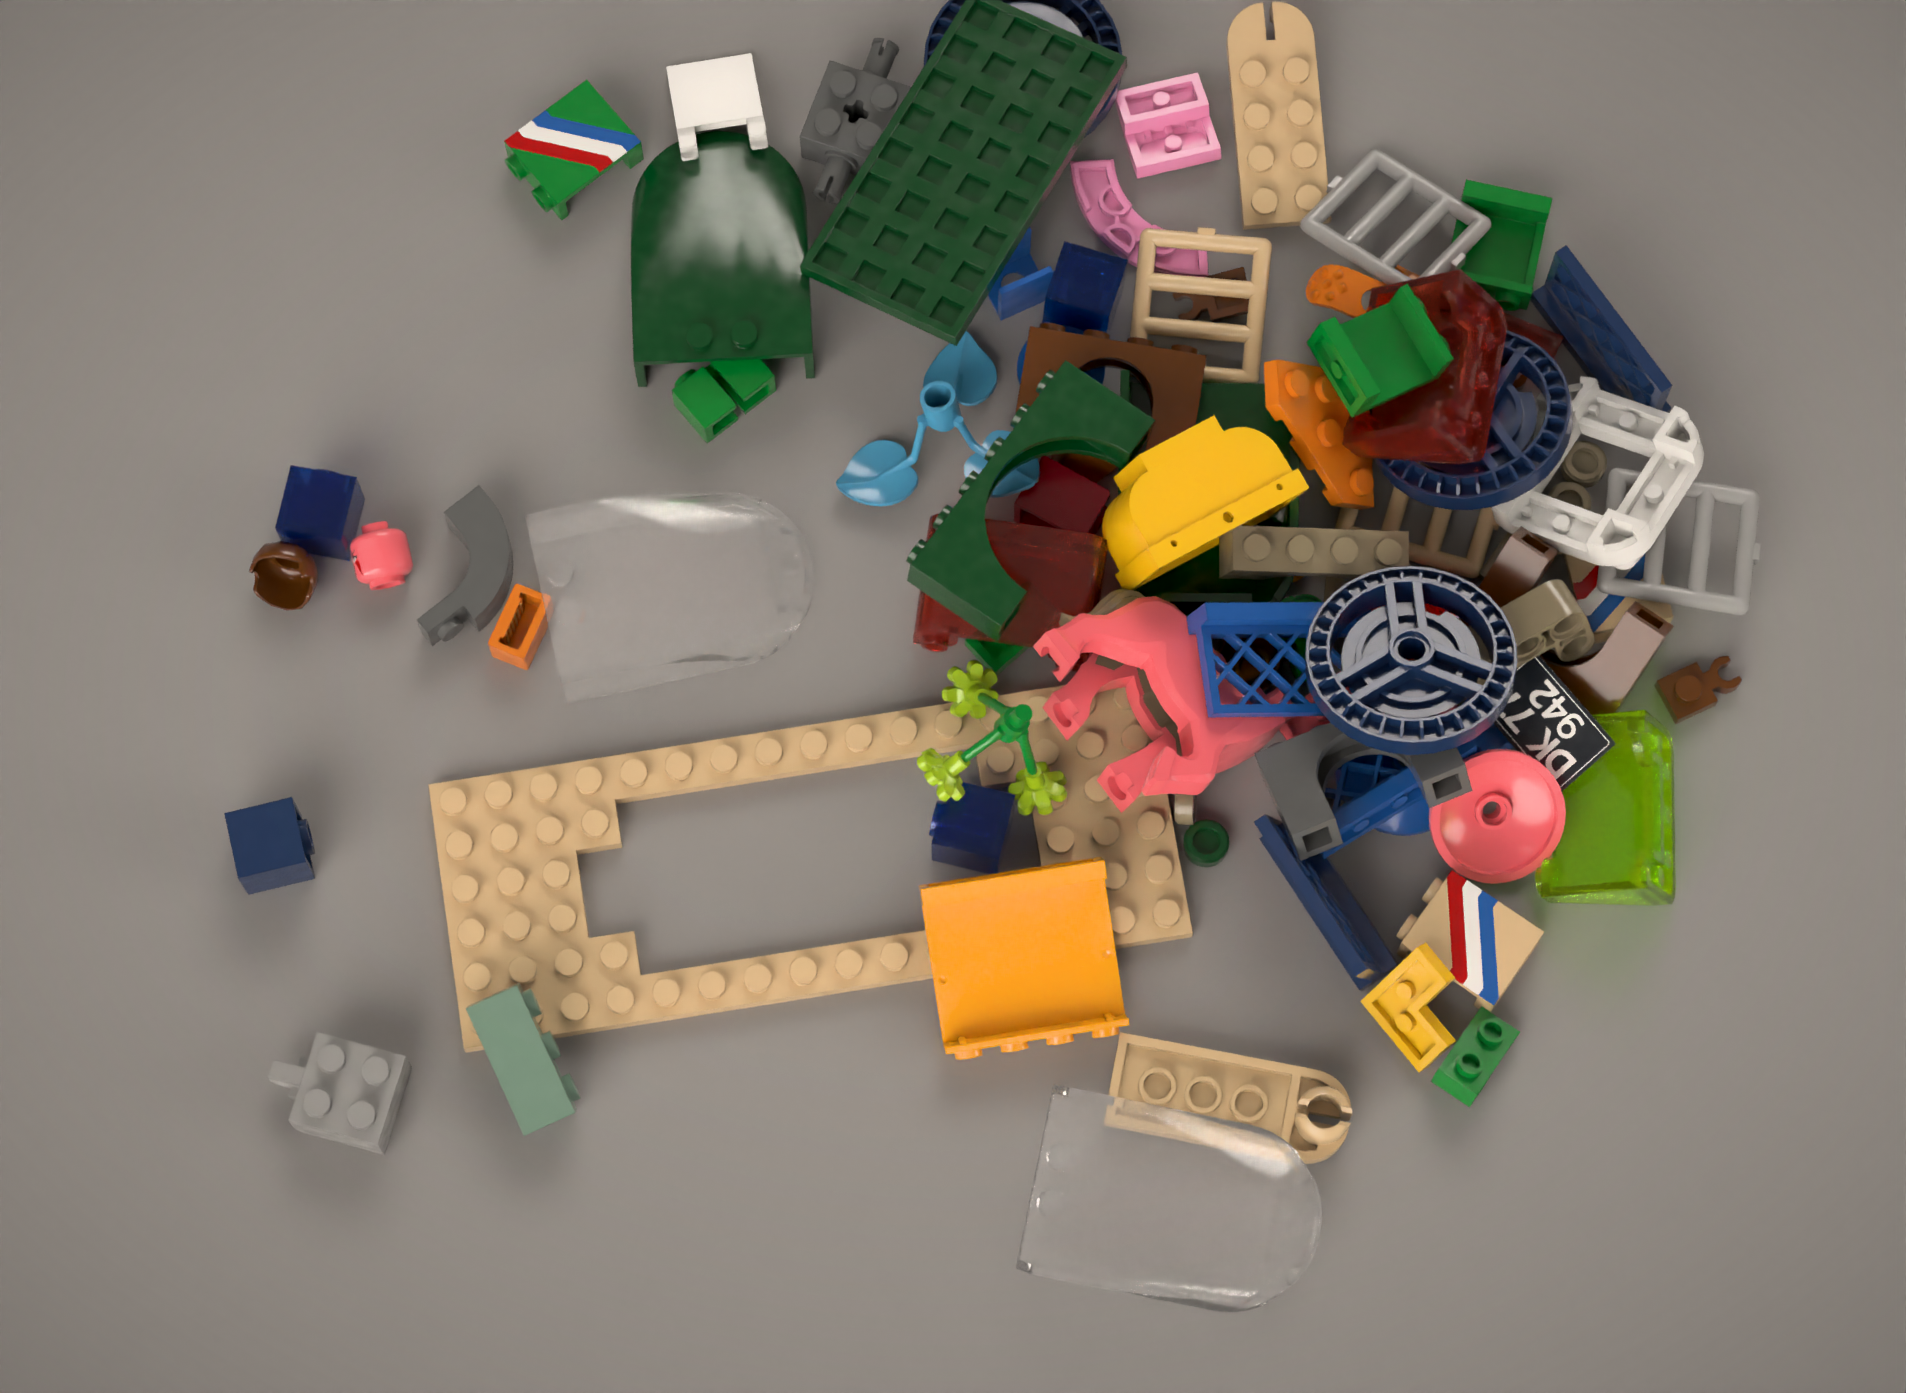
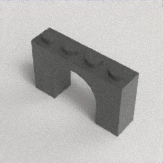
(1302, 766)

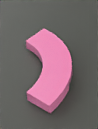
(1119, 225)

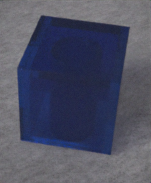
(1085, 289)
(320, 511)
(973, 830)

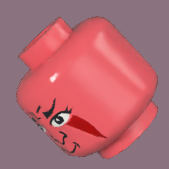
(381, 556)

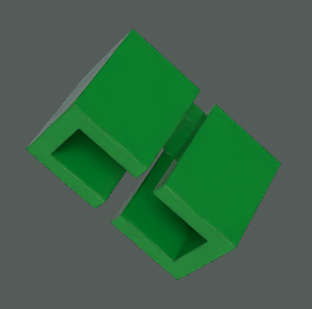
(709, 406)

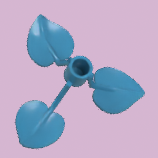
(959, 374)

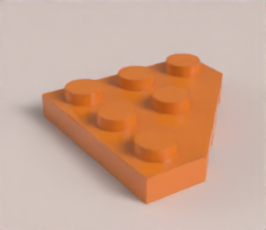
(1316, 420)

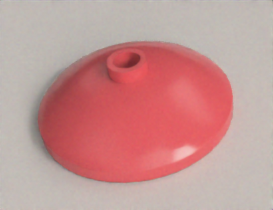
(1513, 836)

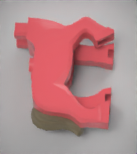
(1149, 652)

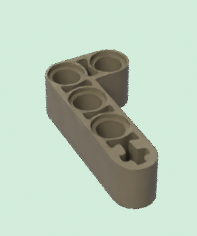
(1543, 621)

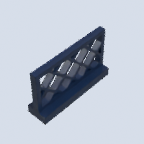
(1598, 334)
(1330, 907)

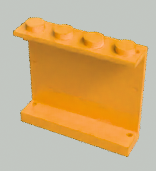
(1023, 957)

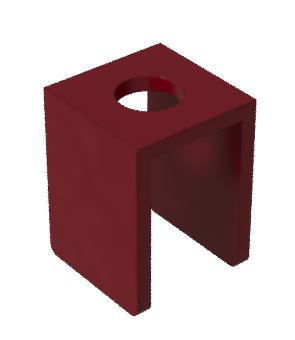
(1062, 500)

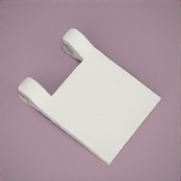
(715, 97)

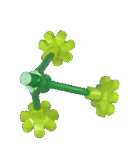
(970, 694)

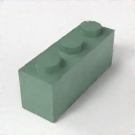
(523, 1058)

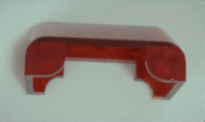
(1451, 414)
(1055, 567)

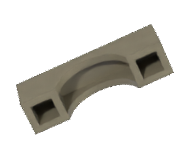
(1297, 551)

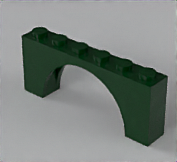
(1067, 417)

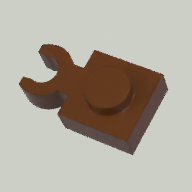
(1218, 307)
(1692, 691)

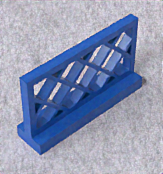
(1255, 621)
(1378, 802)

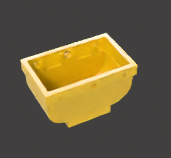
(1192, 493)

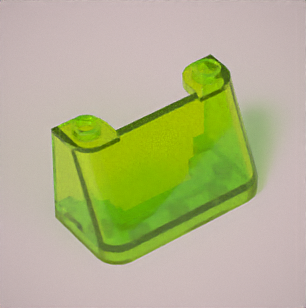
(1618, 822)

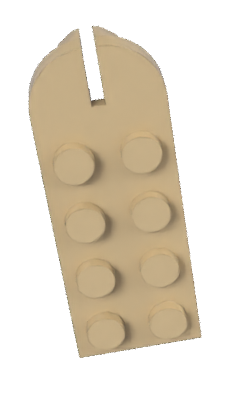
(1276, 116)
(1236, 1090)

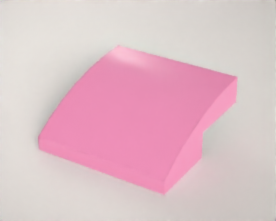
(1167, 125)

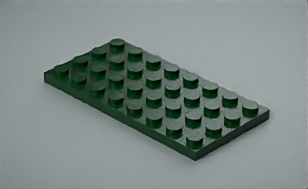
(964, 167)

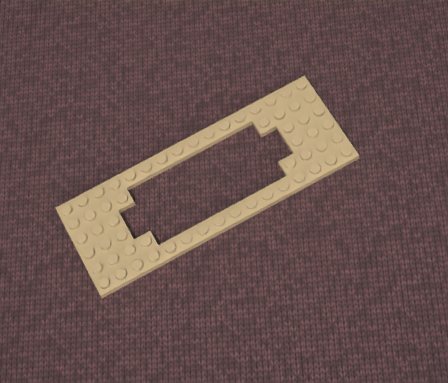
(518, 894)

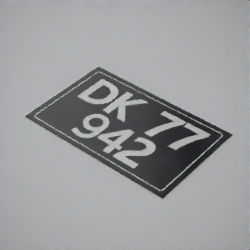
(1551, 724)

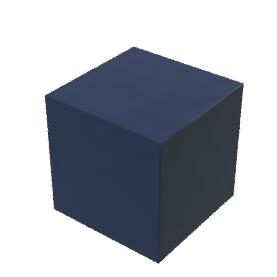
(270, 845)

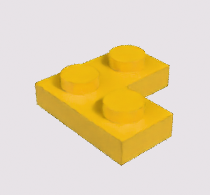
(1402, 1007)

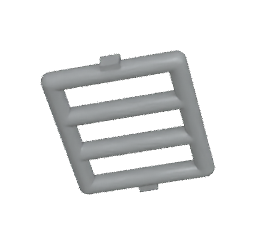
(1407, 181)
(1694, 595)

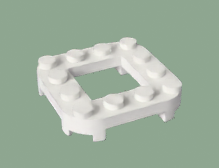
(1632, 529)

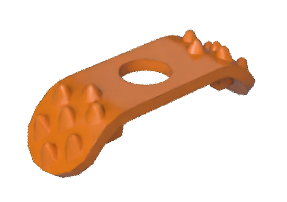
(1340, 289)

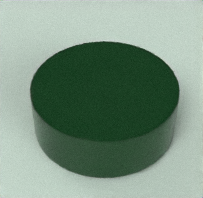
(1206, 843)

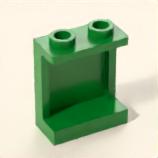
(1509, 252)

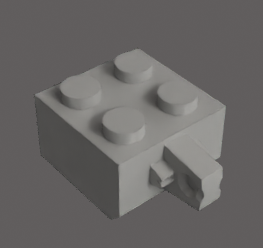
(345, 1091)

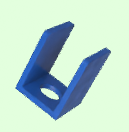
(1025, 291)

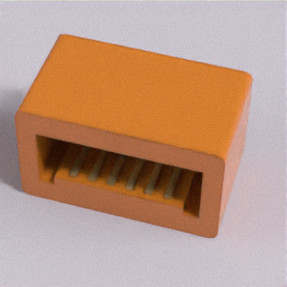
(519, 628)

